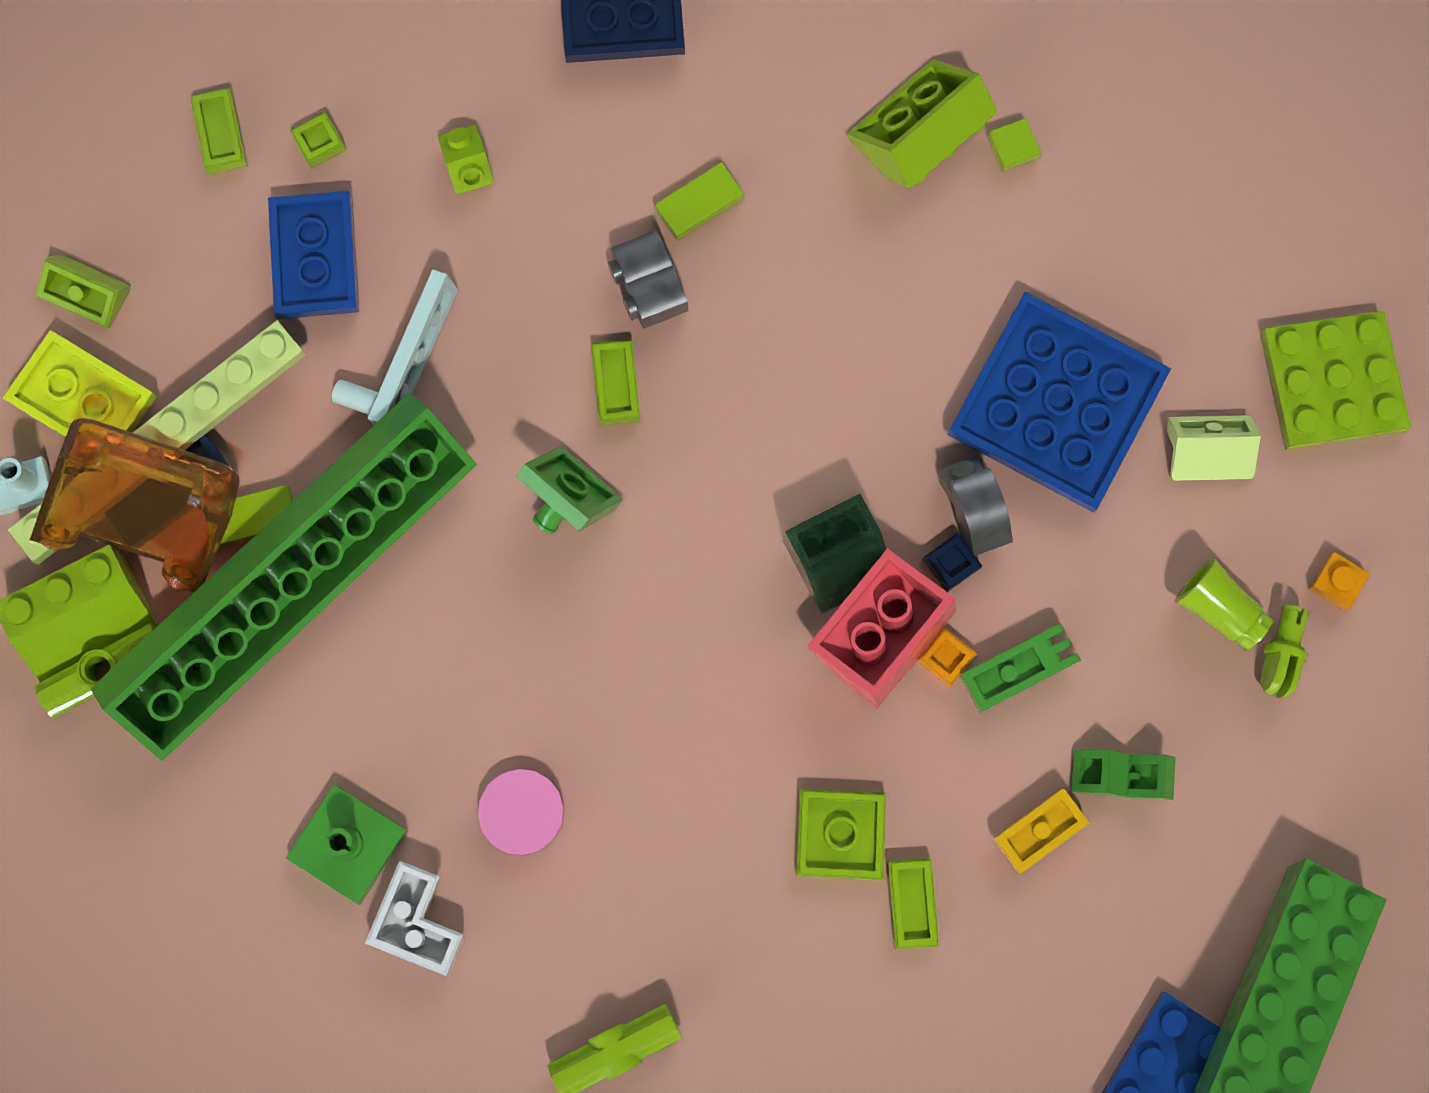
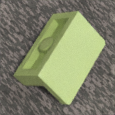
(1213, 447)

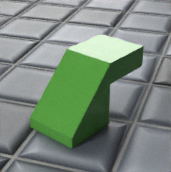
(1123, 775)

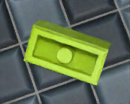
(81, 289)

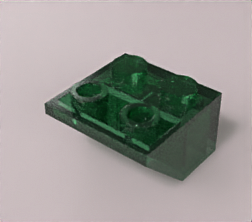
(835, 550)

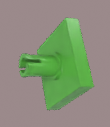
(568, 491)
(346, 844)

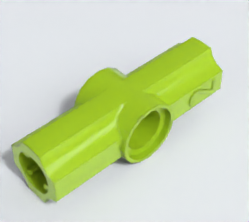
(72, 685)
(614, 1051)

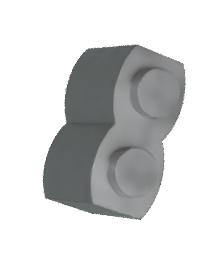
(648, 279)

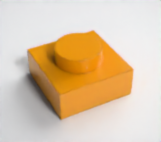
(1339, 581)

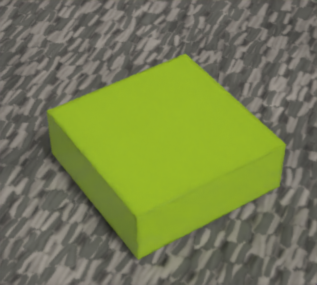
(318, 140)
(1014, 144)

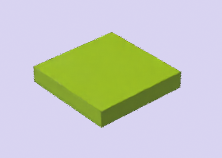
(841, 834)

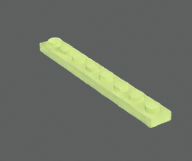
(201, 406)

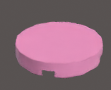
(521, 812)

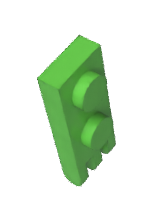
(1018, 669)

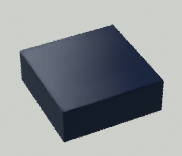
(952, 562)

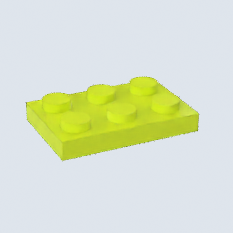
(71, 384)

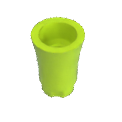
(1224, 605)

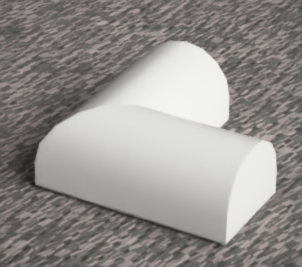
(402, 925)

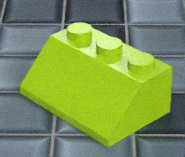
(923, 122)
(75, 611)

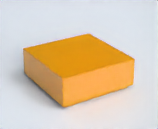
(946, 657)

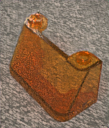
(138, 500)

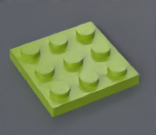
(1335, 380)

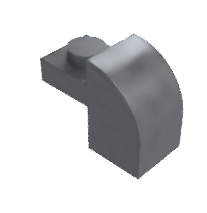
(977, 504)

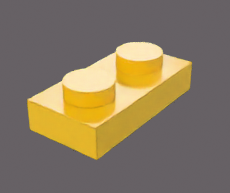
(1041, 831)

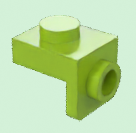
(465, 159)

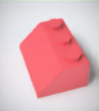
(883, 627)

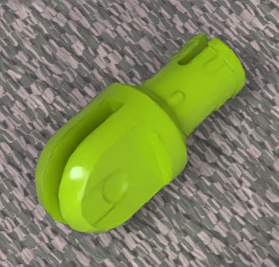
(1285, 654)

